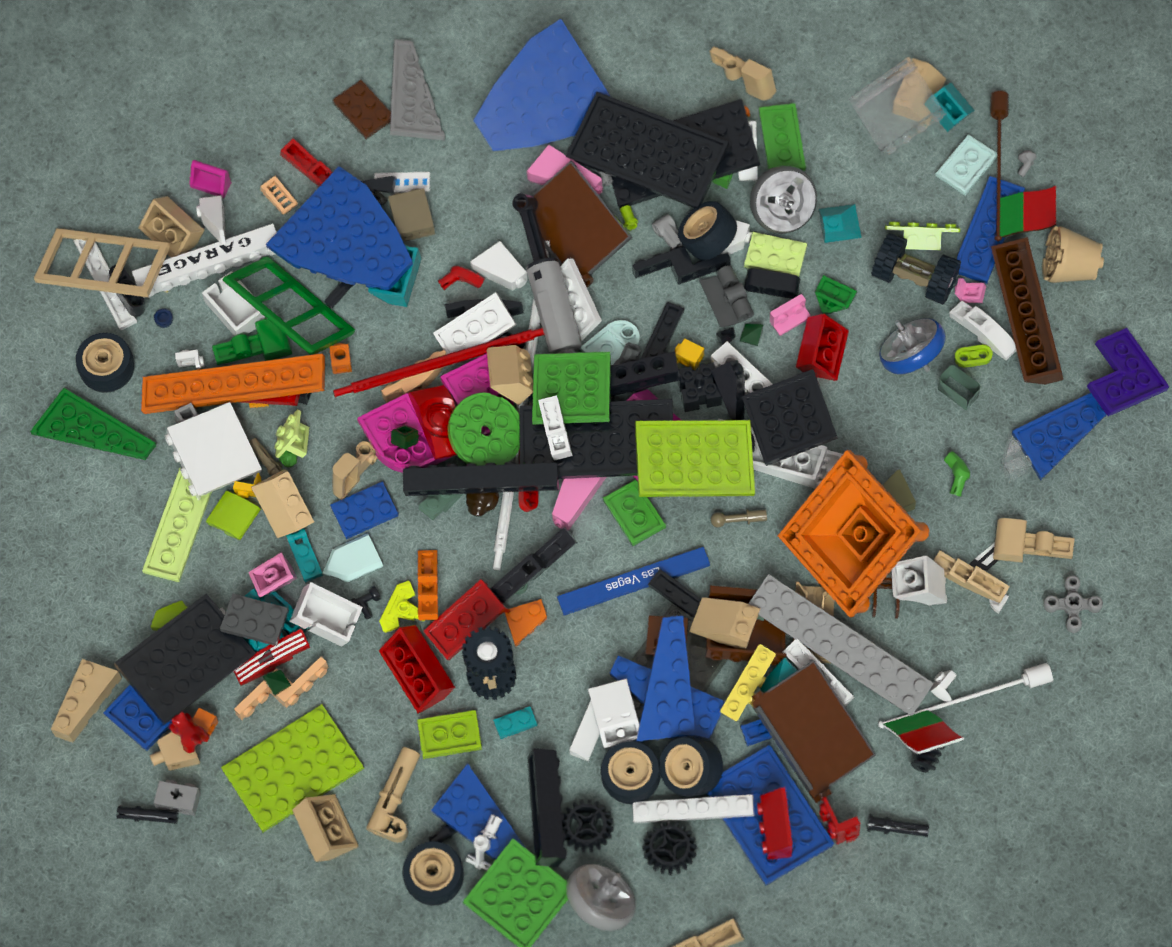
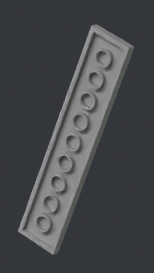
(840, 645)

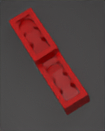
(305, 162)

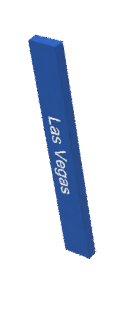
(631, 581)

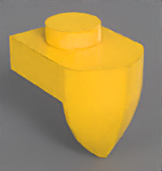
(244, 489)

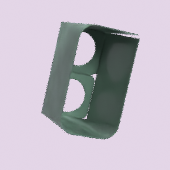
(964, 380)

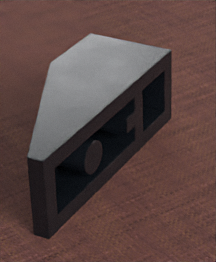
(731, 386)

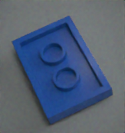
(364, 510)
(136, 718)

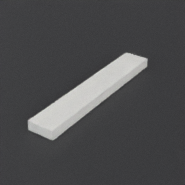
(100, 272)

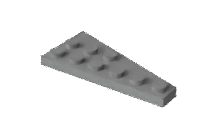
(411, 100)

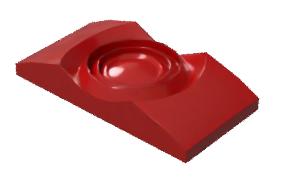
(433, 411)

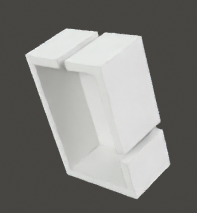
(232, 308)
(326, 614)

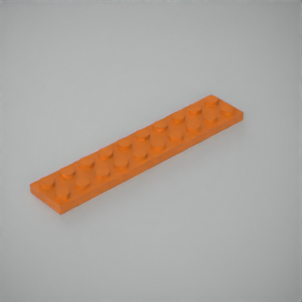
(233, 383)

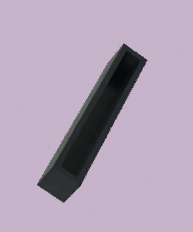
(546, 807)

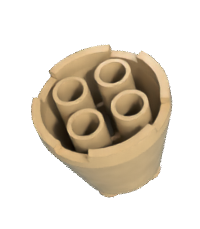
(1070, 257)

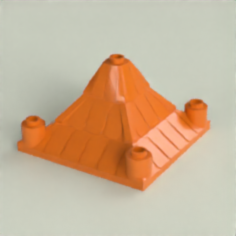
(851, 533)

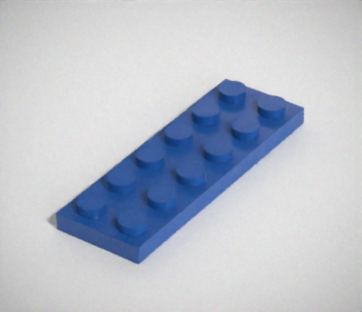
(976, 250)

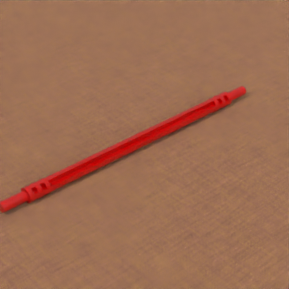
(437, 362)

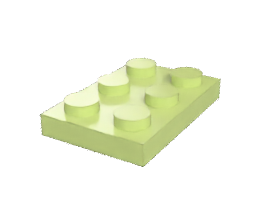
(775, 254)

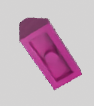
(209, 182)

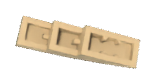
(972, 578)

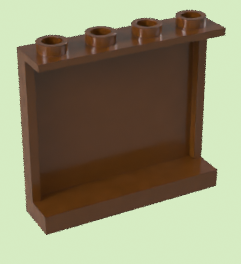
(763, 632)

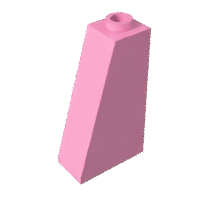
(551, 162)
(573, 499)

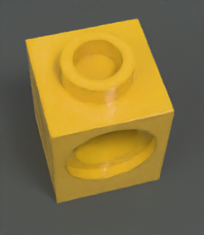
(689, 354)

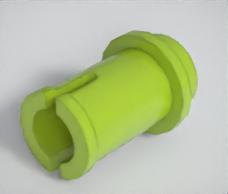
(630, 221)

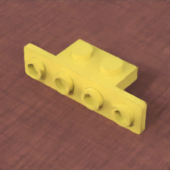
(747, 683)

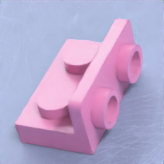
(789, 315)

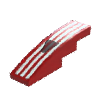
(271, 657)

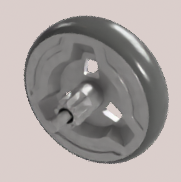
(775, 183)

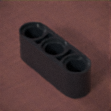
(772, 283)
(129, 300)

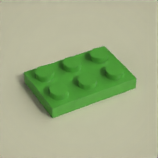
(634, 513)

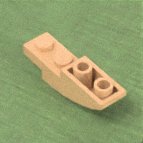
(412, 383)

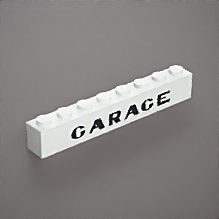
(209, 260)

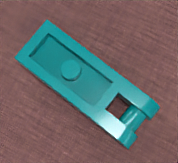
(304, 555)

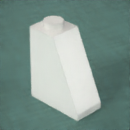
(500, 267)

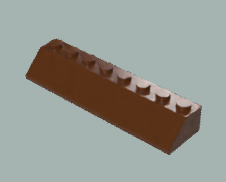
(1027, 312)

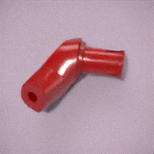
(461, 274)

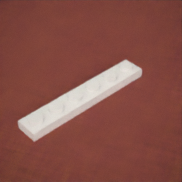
(693, 809)

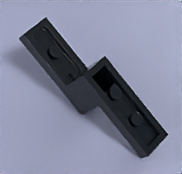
(680, 265)
(533, 565)

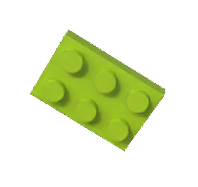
(449, 734)

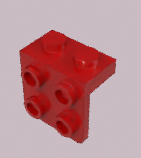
(843, 831)

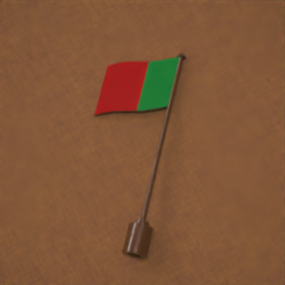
(1021, 210)

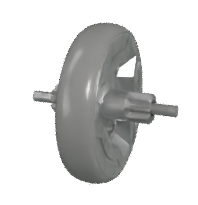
(594, 904)

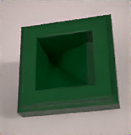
(752, 334)
(276, 682)

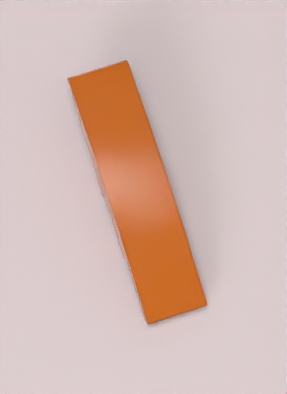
(427, 585)

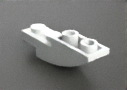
(986, 329)

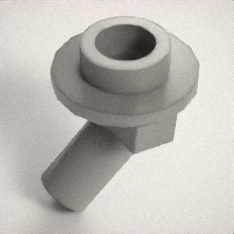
(1026, 157)

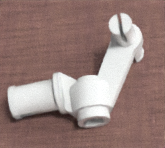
(482, 843)

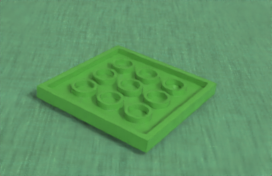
(579, 383)
(518, 895)

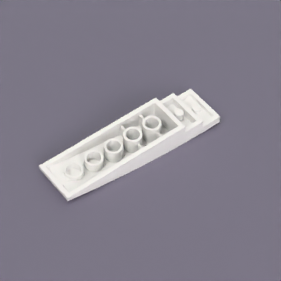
(804, 468)

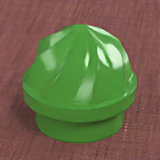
(288, 459)

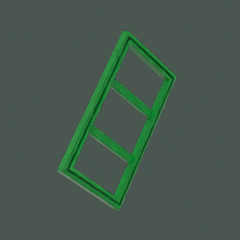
(289, 283)

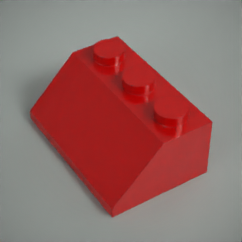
(822, 347)
(775, 824)

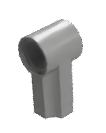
(666, 228)

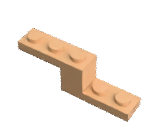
(286, 697)

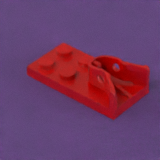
(471, 611)

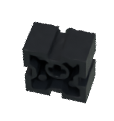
(699, 388)

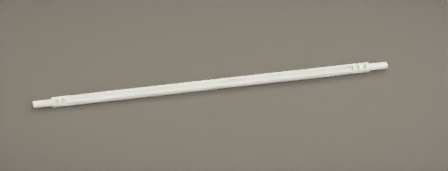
(507, 499)

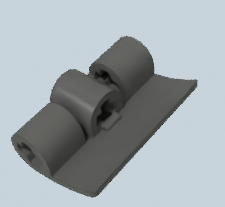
(727, 297)

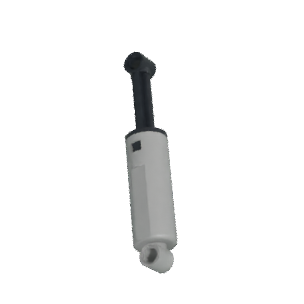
(547, 285)

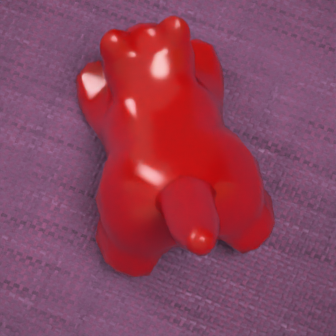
(190, 734)

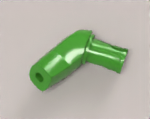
(960, 471)

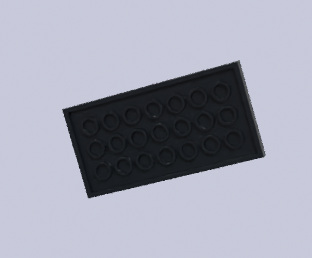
(724, 122)
(647, 150)
(596, 447)

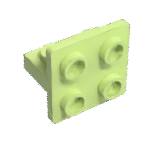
(292, 436)

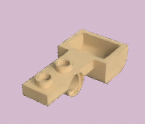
(756, 77)
(349, 468)
(1013, 542)

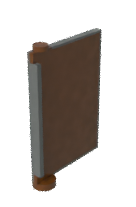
(578, 222)
(812, 729)

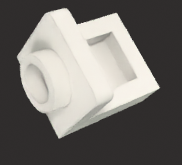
(189, 358)

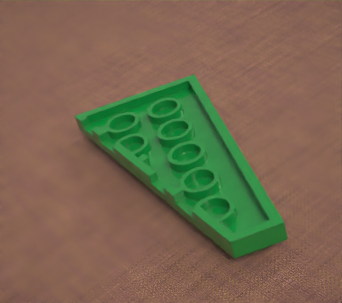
(83, 424)

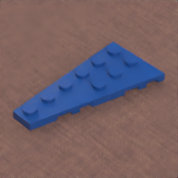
(1058, 432)
(668, 695)
(705, 706)
(468, 809)

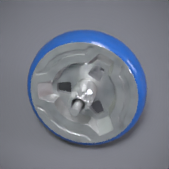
(912, 346)

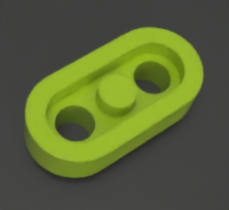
(972, 354)

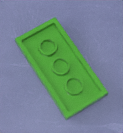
(782, 136)

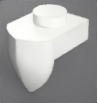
(941, 682)

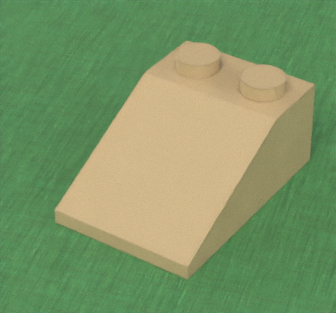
(725, 621)

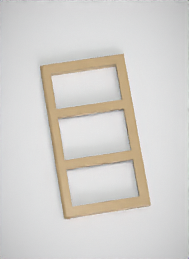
(111, 286)

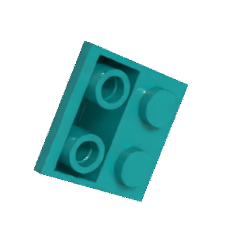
(954, 105)

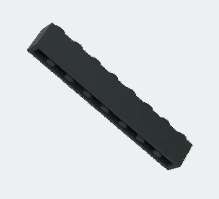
(481, 479)

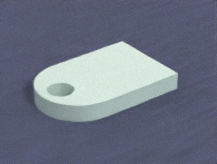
(612, 339)

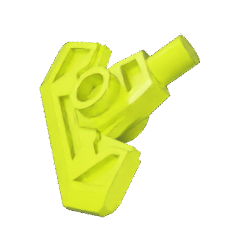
(399, 607)

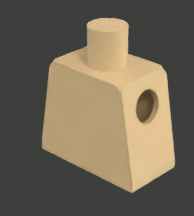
(173, 753)

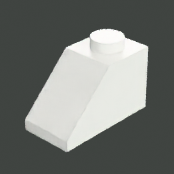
(742, 237)

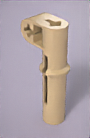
(384, 813)

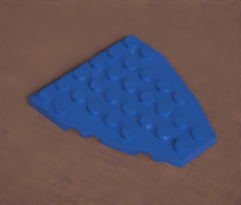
(540, 93)
(344, 236)

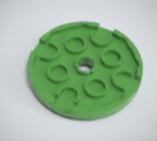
(487, 411)

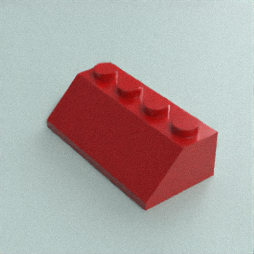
(416, 668)

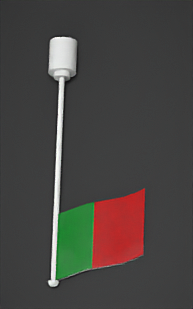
(927, 731)

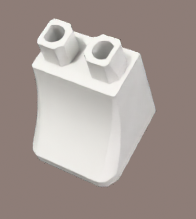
(919, 581)

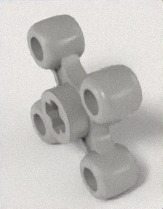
(1074, 610)

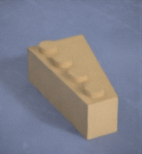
(86, 693)

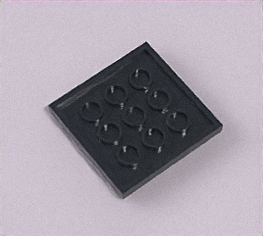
(789, 417)

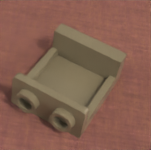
(411, 214)

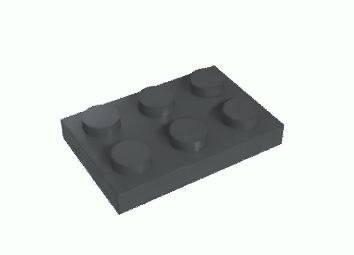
(254, 619)

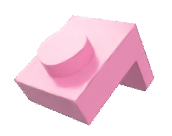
(970, 291)

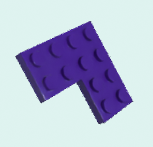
(1133, 375)

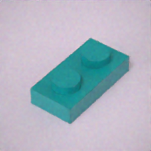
(515, 722)

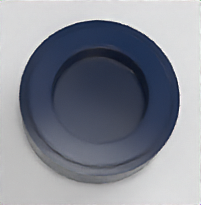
(163, 318)

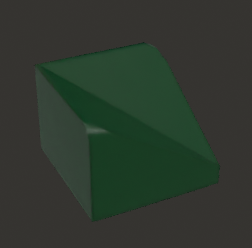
(404, 436)

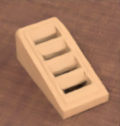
(274, 200)

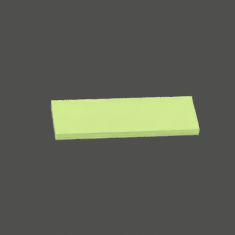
(176, 532)

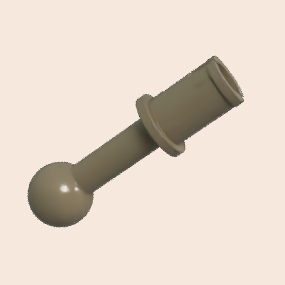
(719, 519)

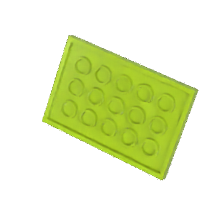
(694, 458)
(290, 766)

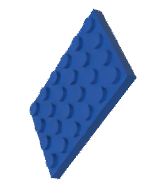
(759, 776)

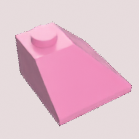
(272, 575)

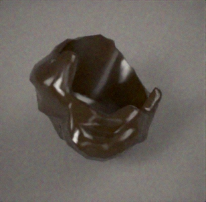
(481, 503)

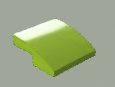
(233, 515)

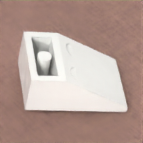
(614, 712)

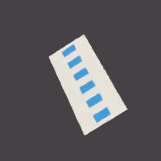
(408, 180)

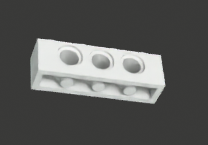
(728, 353)

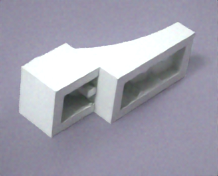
(555, 428)

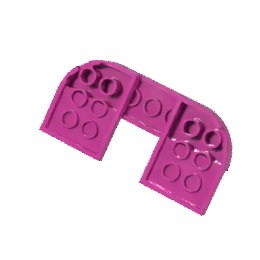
(379, 423)

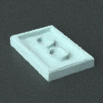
(966, 164)

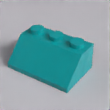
(402, 290)

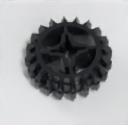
(592, 831)
(677, 844)

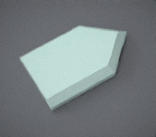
(353, 559)

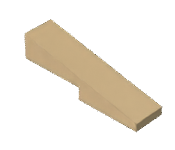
(721, 936)

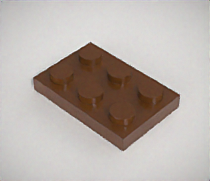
(363, 109)

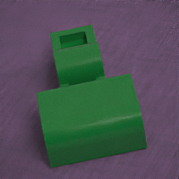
(268, 341)

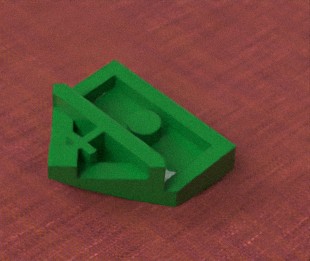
(833, 295)

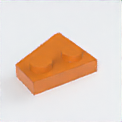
(524, 619)

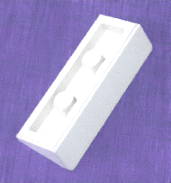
(586, 736)

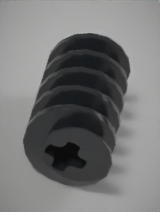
(923, 761)

